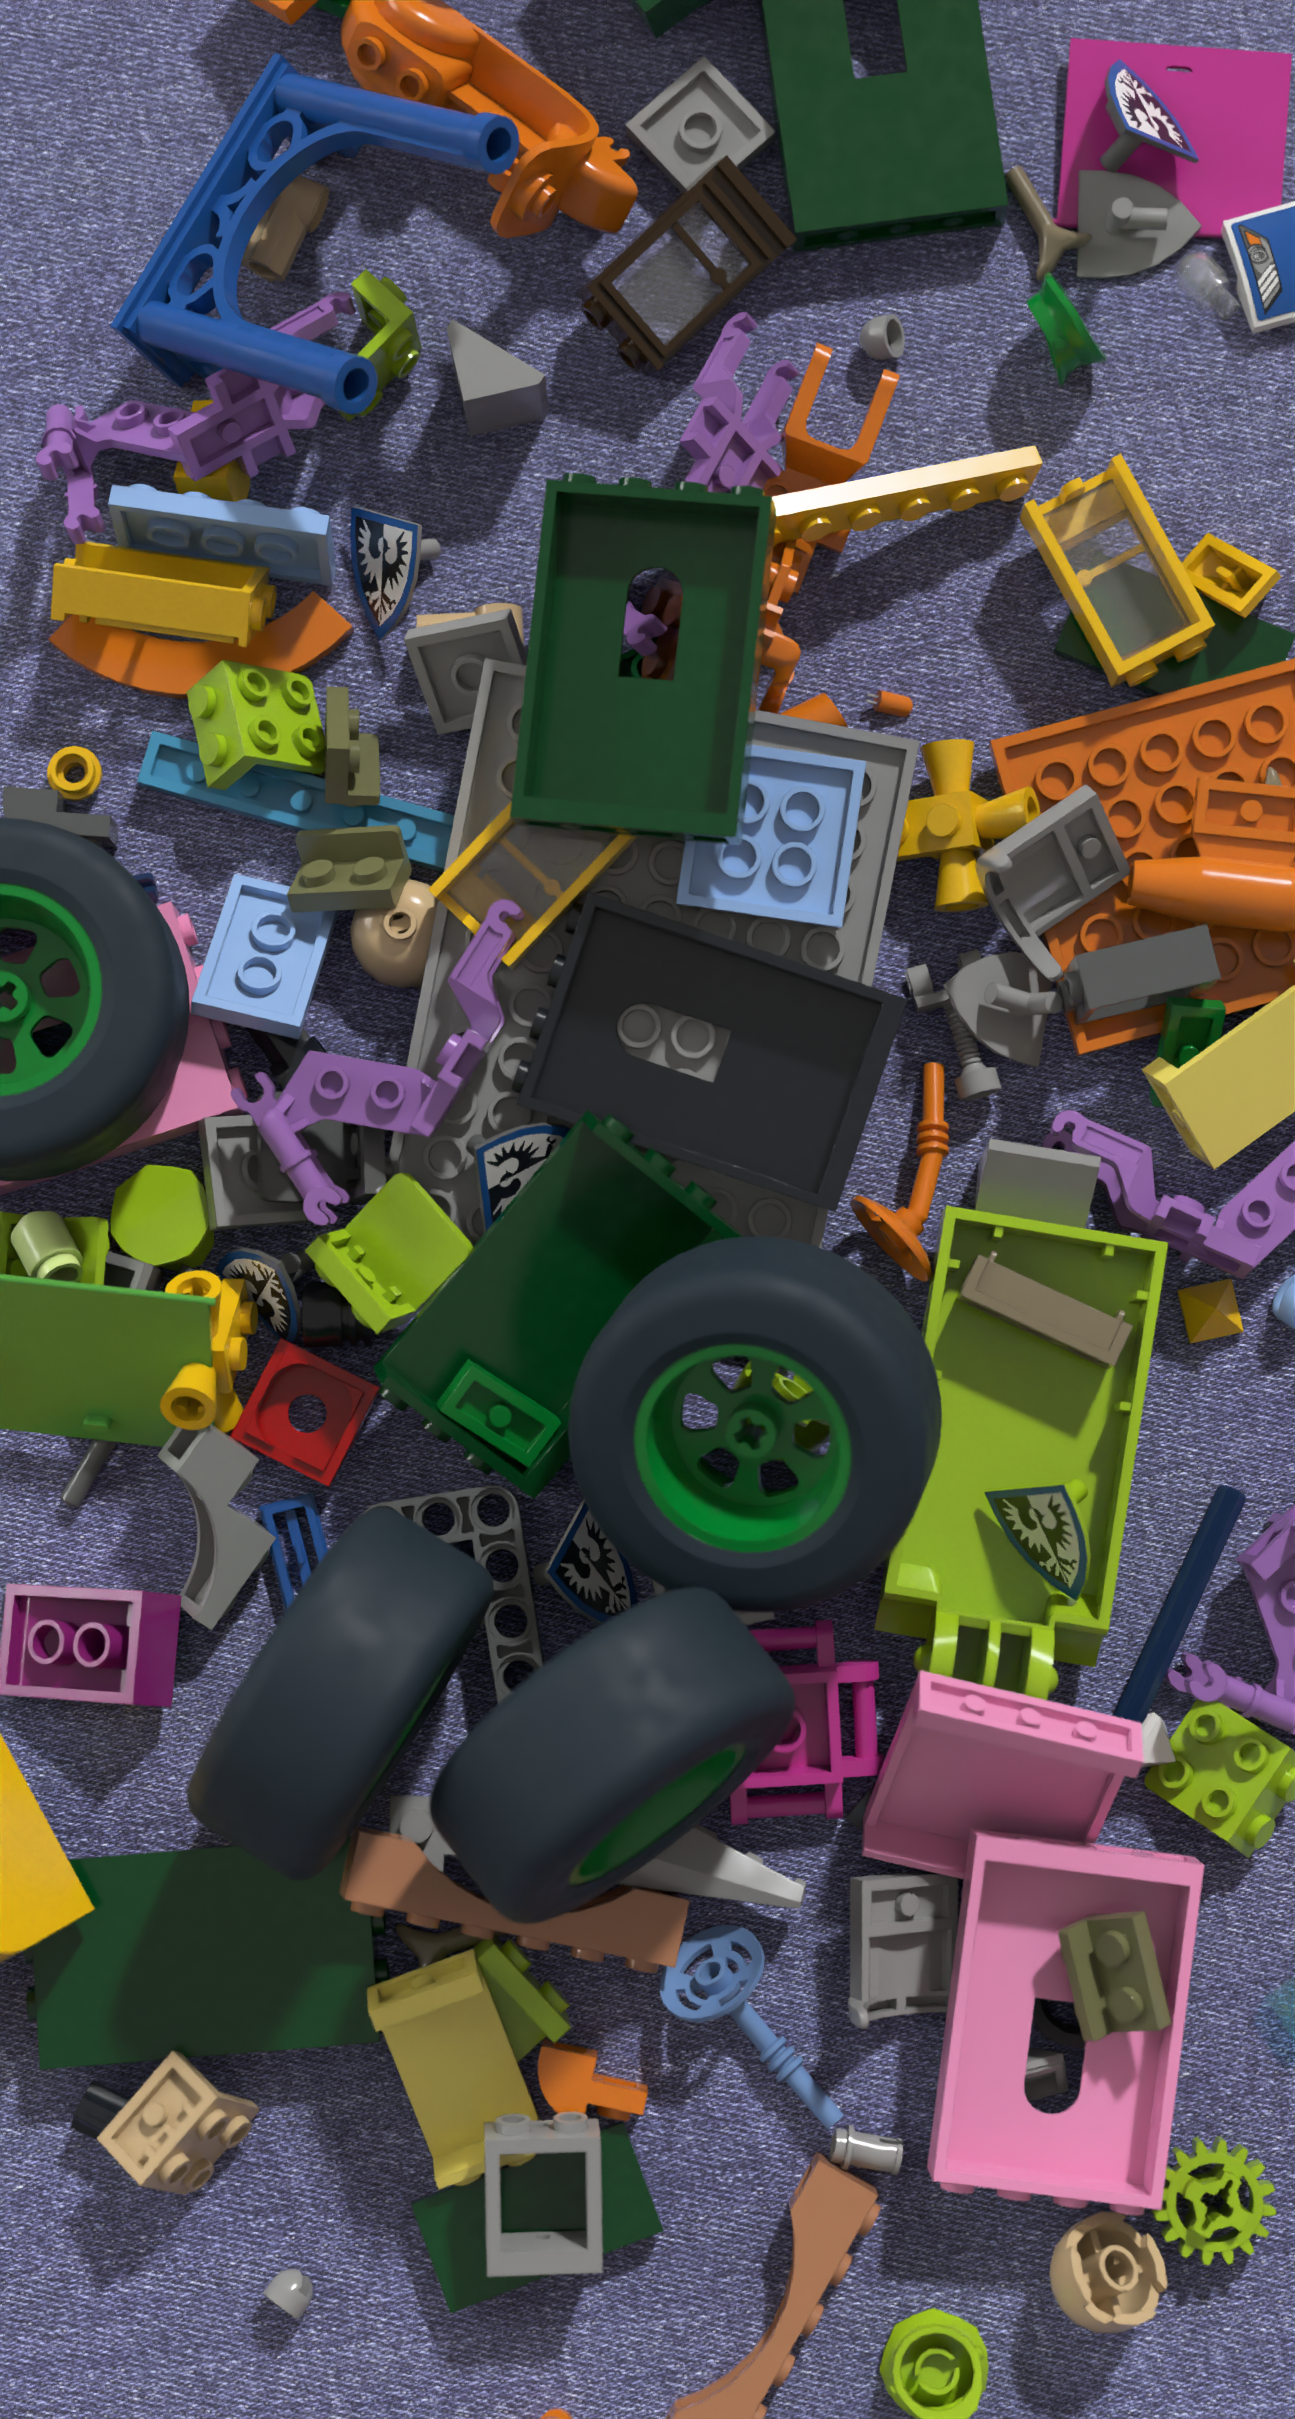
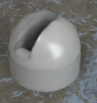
(883, 337)
(290, 2292)

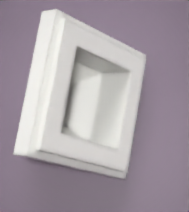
(1155, 1742)

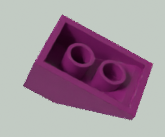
(89, 1644)

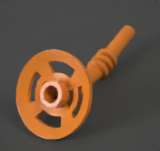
(899, 1230)

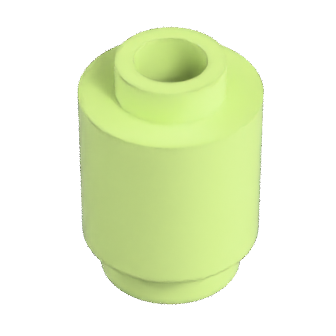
(47, 1247)

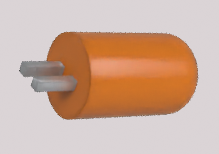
(891, 703)

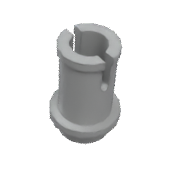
(865, 2150)

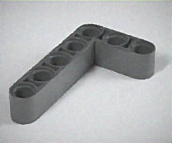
(487, 1541)

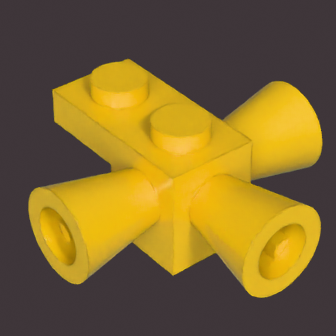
(959, 824)
(203, 1392)

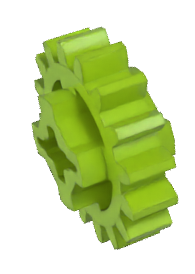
(1225, 2181)

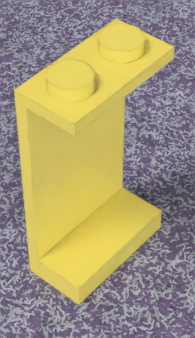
(1234, 1085)
(452, 2061)

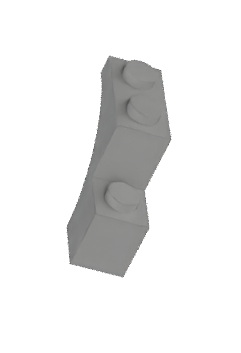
(227, 1539)

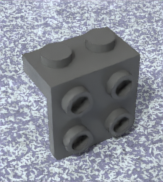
(347, 1152)

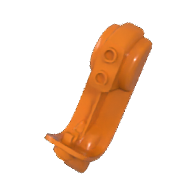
(446, 61)

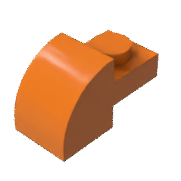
(570, 2083)

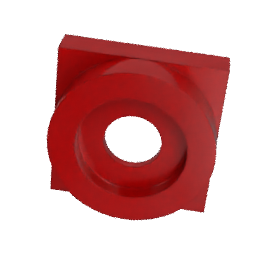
(266, 1420)

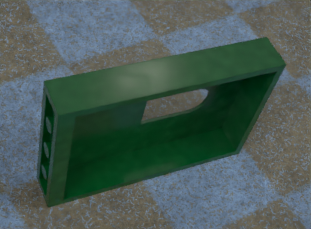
(887, 149)
(641, 750)

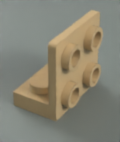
(176, 2128)

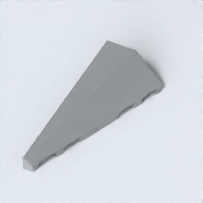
(712, 1869)

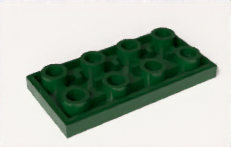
(1231, 648)
(533, 2198)

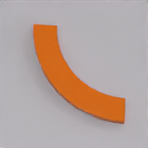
(173, 666)

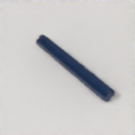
(1180, 1604)

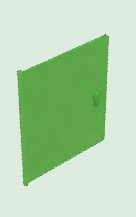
(95, 1357)

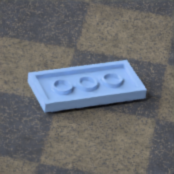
(290, 542)

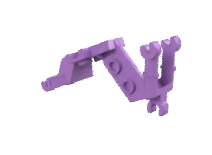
(241, 424)
(723, 446)
(382, 1092)
(1244, 1229)
(1271, 1577)

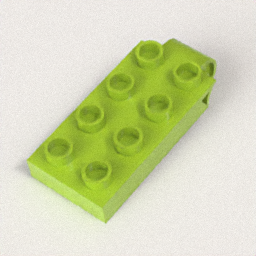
(1013, 1419)

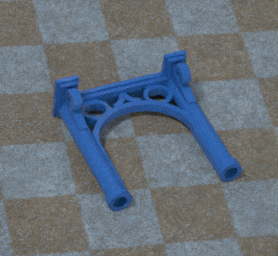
(233, 194)

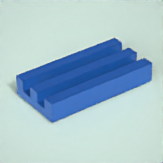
(289, 1507)

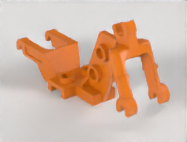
(809, 466)

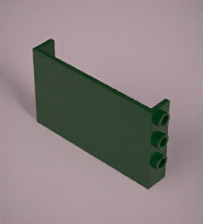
(548, 1285)
(203, 1961)

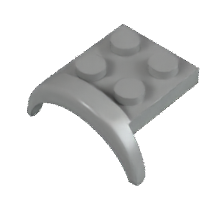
(1051, 872)
(901, 1944)

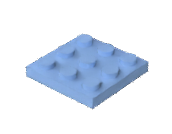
(792, 846)

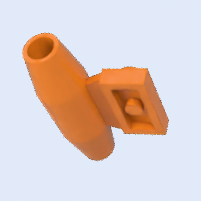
(1242, 862)

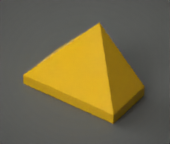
(1229, 575)

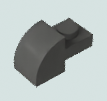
(51, 808)

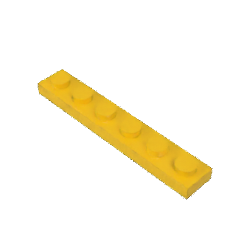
(905, 494)

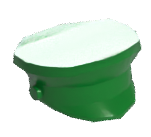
(1064, 330)

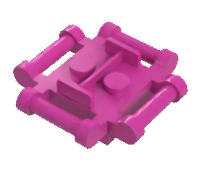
(812, 1743)

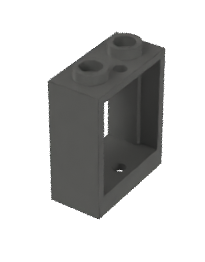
(1139, 975)

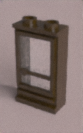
(684, 267)

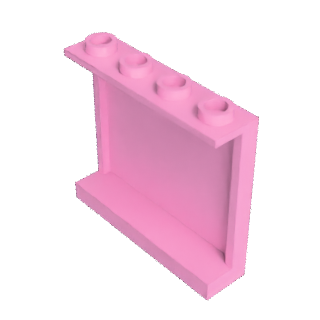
(992, 1764)

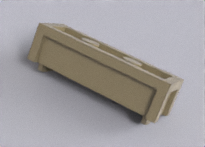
(1044, 1312)

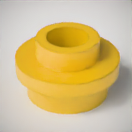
(63, 762)

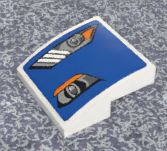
(1264, 262)

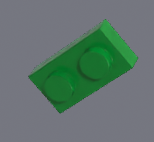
(1187, 1030)
(498, 1413)

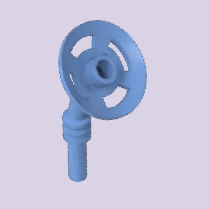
(723, 1989)

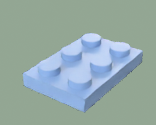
(263, 960)

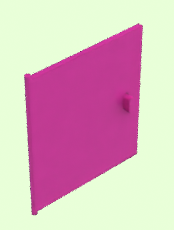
(1227, 107)

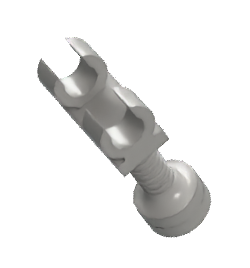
(976, 1079)

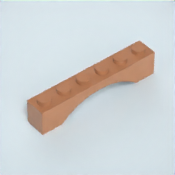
(624, 1922)
(825, 2217)

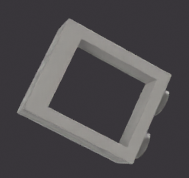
(543, 2251)

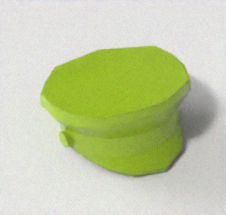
(162, 1217)
(935, 2366)

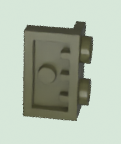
(349, 756)
(349, 869)
(1114, 1974)

